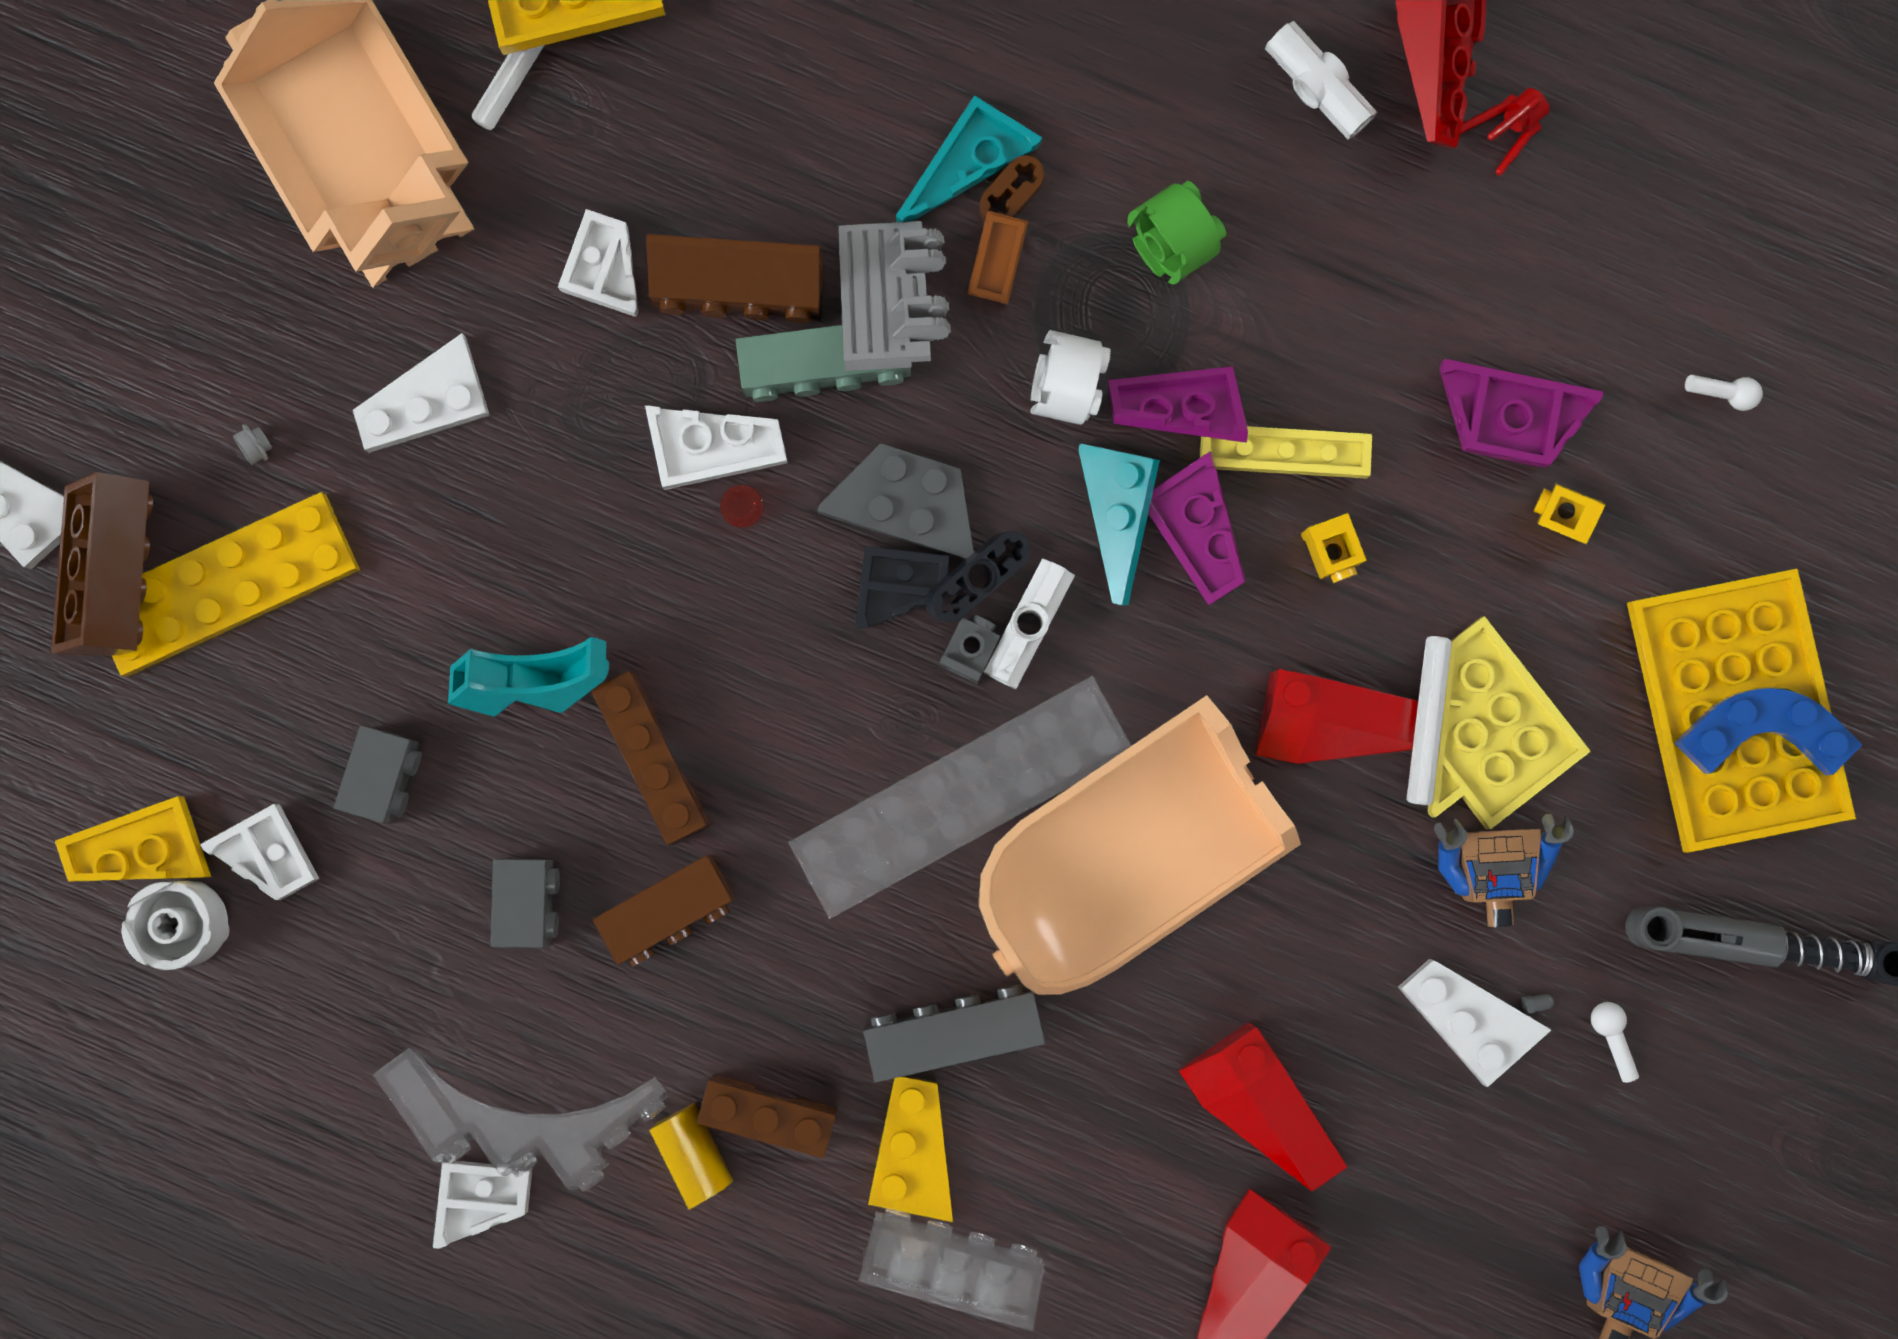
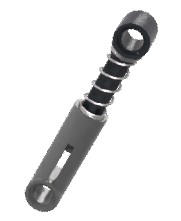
(1759, 943)

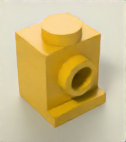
(1583, 520)
(1340, 534)

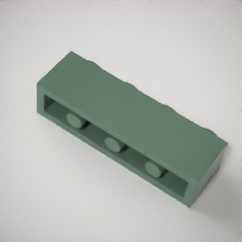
(803, 364)

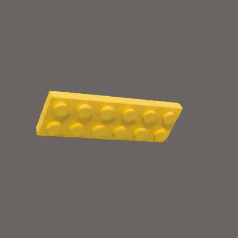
(239, 580)

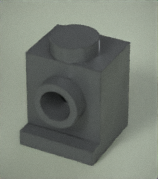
(970, 664)

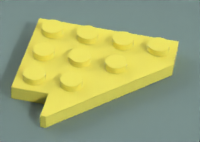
(1497, 731)

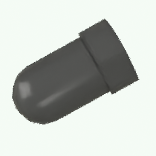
(1536, 1003)

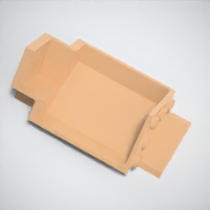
(345, 131)

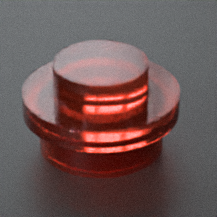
(741, 506)

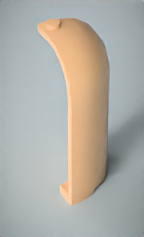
(1130, 854)

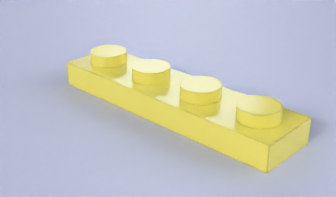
(1294, 452)

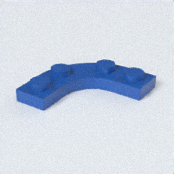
(1769, 711)

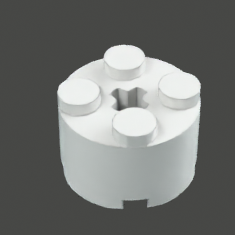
(1068, 378)
(159, 906)

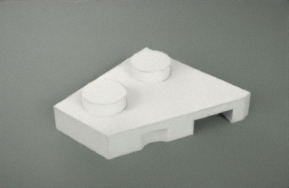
(601, 264)
(265, 852)
(477, 1198)

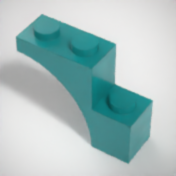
(549, 681)

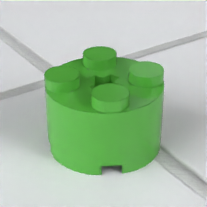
(1176, 232)

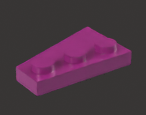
(1182, 402)
(1198, 529)

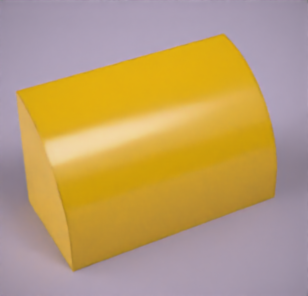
(691, 1156)

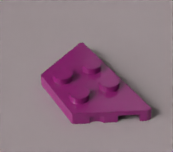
(1513, 413)

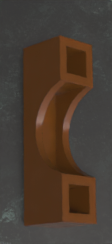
(650, 758)

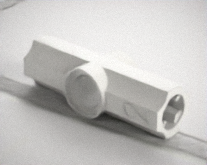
(1320, 80)
(1041, 599)

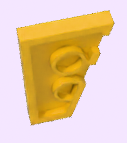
(139, 845)
(912, 1156)

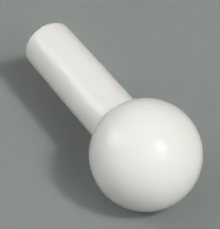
(1742, 393)
(1610, 1021)

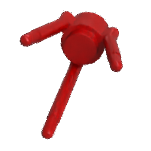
(1521, 114)

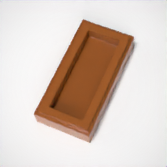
(997, 257)

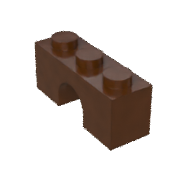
(767, 1118)

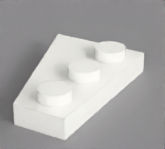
(424, 400)
(707, 447)
(28, 517)
(1471, 1021)

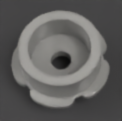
(252, 444)

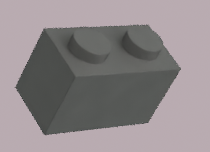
(378, 775)
(523, 903)

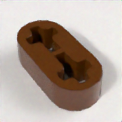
(1005, 184)

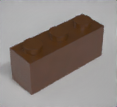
(665, 911)

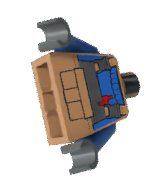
(1500, 864)
(1640, 1290)

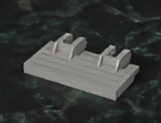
(885, 295)

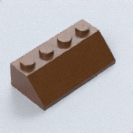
(735, 277)
(101, 566)

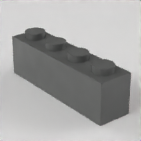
(953, 1034)

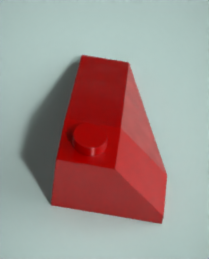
(1439, 51)
(1328, 720)
(1257, 1099)
(1259, 1271)

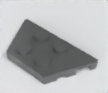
(905, 500)

